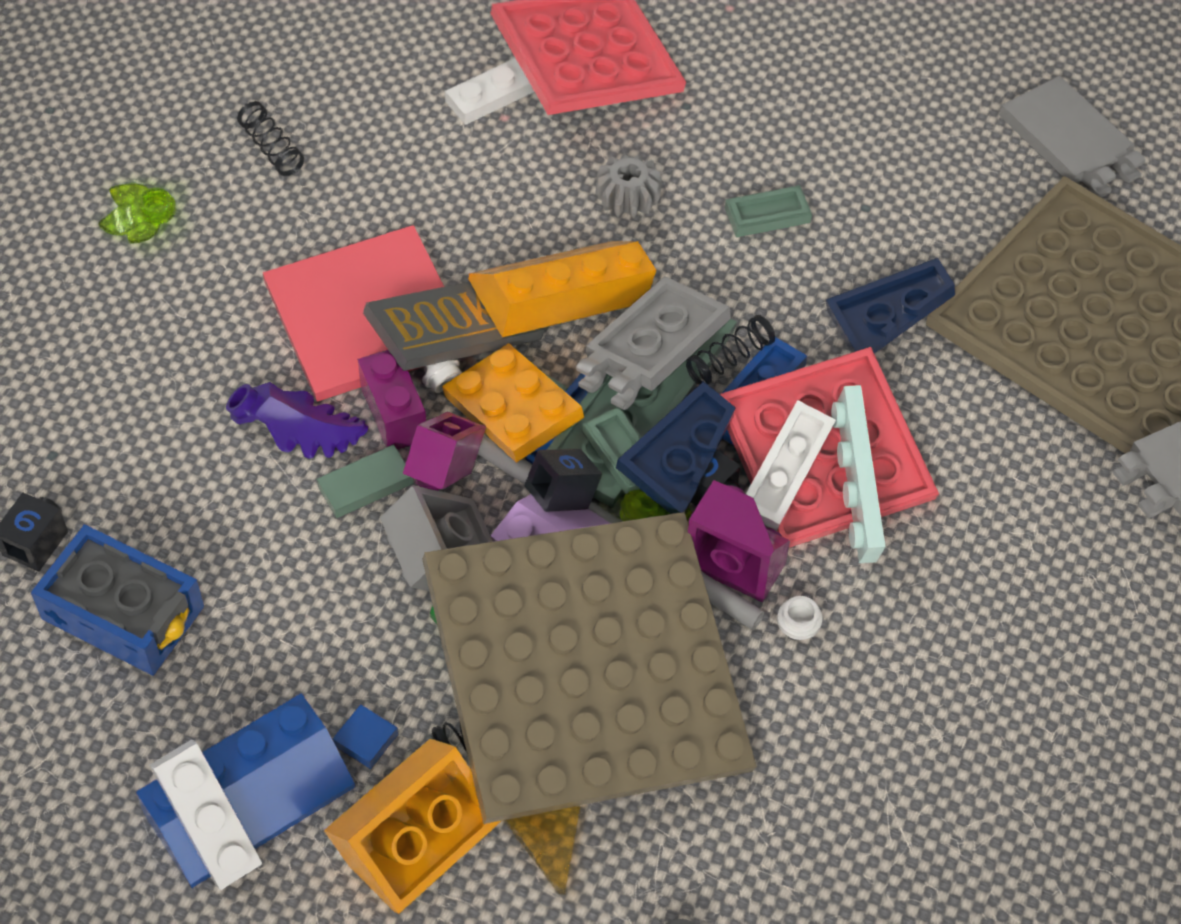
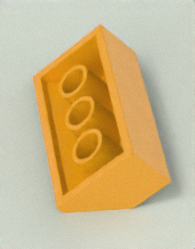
(564, 286)

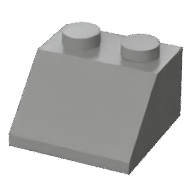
(430, 522)

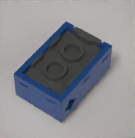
(118, 599)

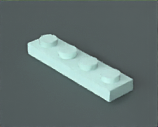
(860, 489)

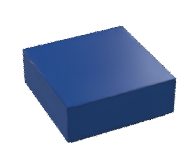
(365, 736)

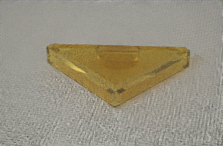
(549, 842)

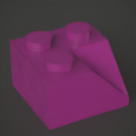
(735, 543)

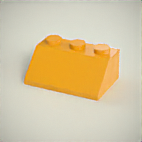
(412, 824)

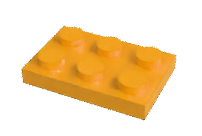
(513, 402)

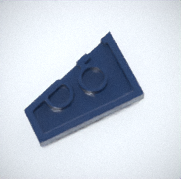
(890, 305)
(679, 449)

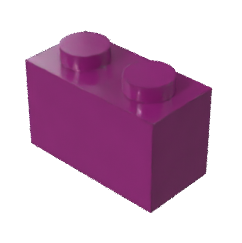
(391, 398)
(443, 451)

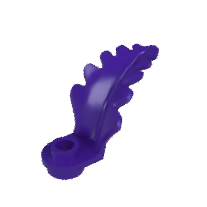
(295, 420)

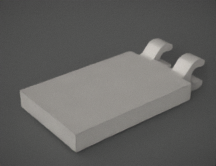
(1072, 135)
(651, 340)
(1161, 459)

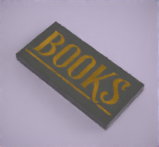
(438, 326)

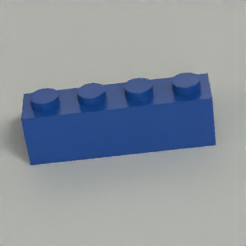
(270, 775)

